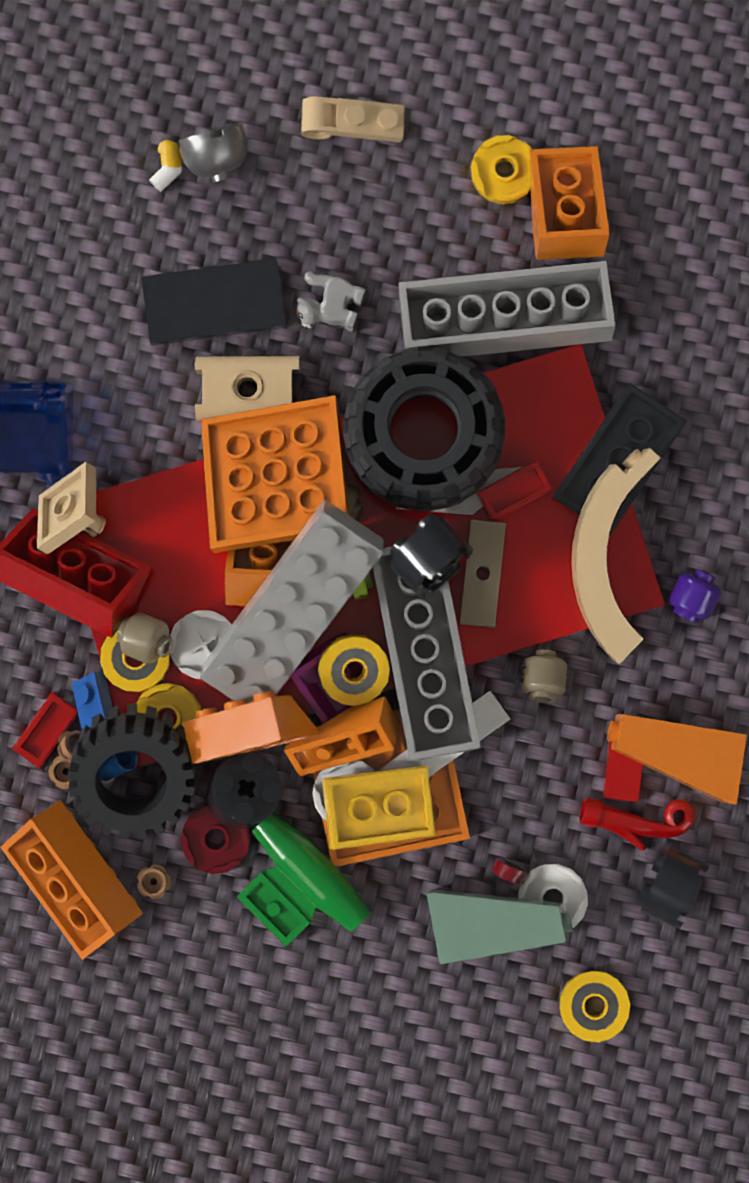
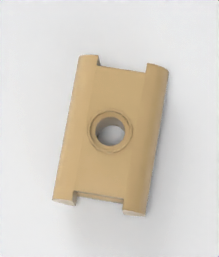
(226, 373)

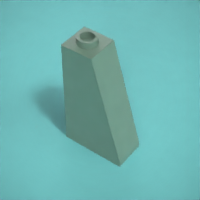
(490, 925)

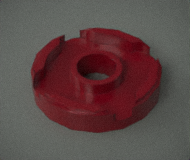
(207, 858)

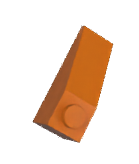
(346, 738)

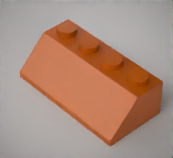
(71, 879)

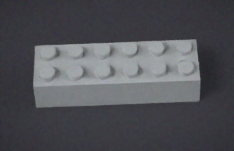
(509, 310)
(293, 605)
(426, 666)

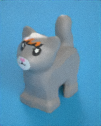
(336, 297)

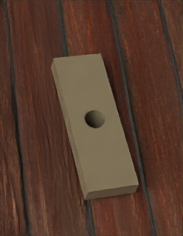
(481, 596)

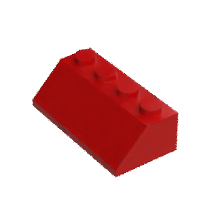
(76, 578)

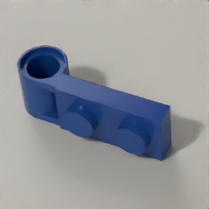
(93, 698)

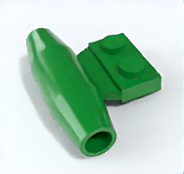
(301, 881)

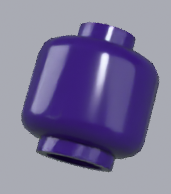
(695, 595)

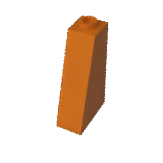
(689, 754)

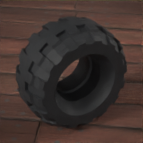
(414, 482)

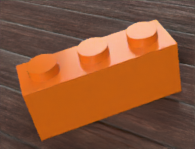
(249, 568)
(246, 727)

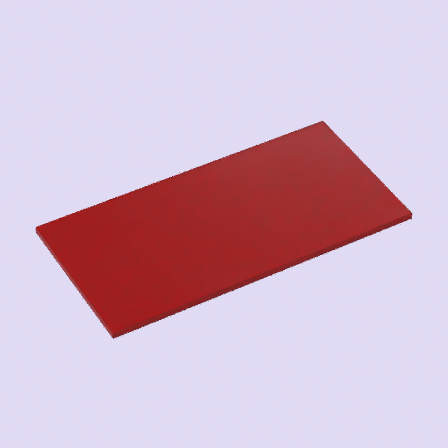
(548, 417)

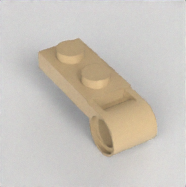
(351, 118)

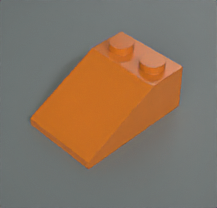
(567, 203)

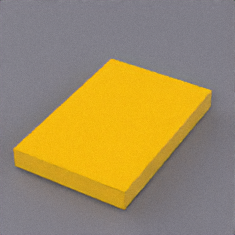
(378, 806)

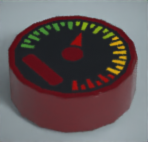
(509, 871)

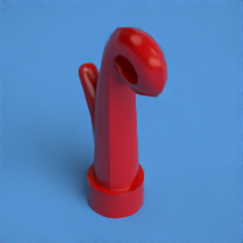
(628, 825)

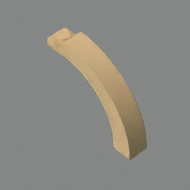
(590, 555)

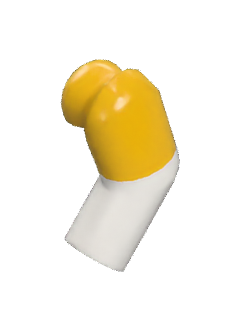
(171, 165)

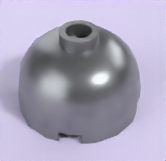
(215, 152)

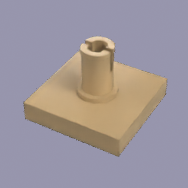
(68, 509)

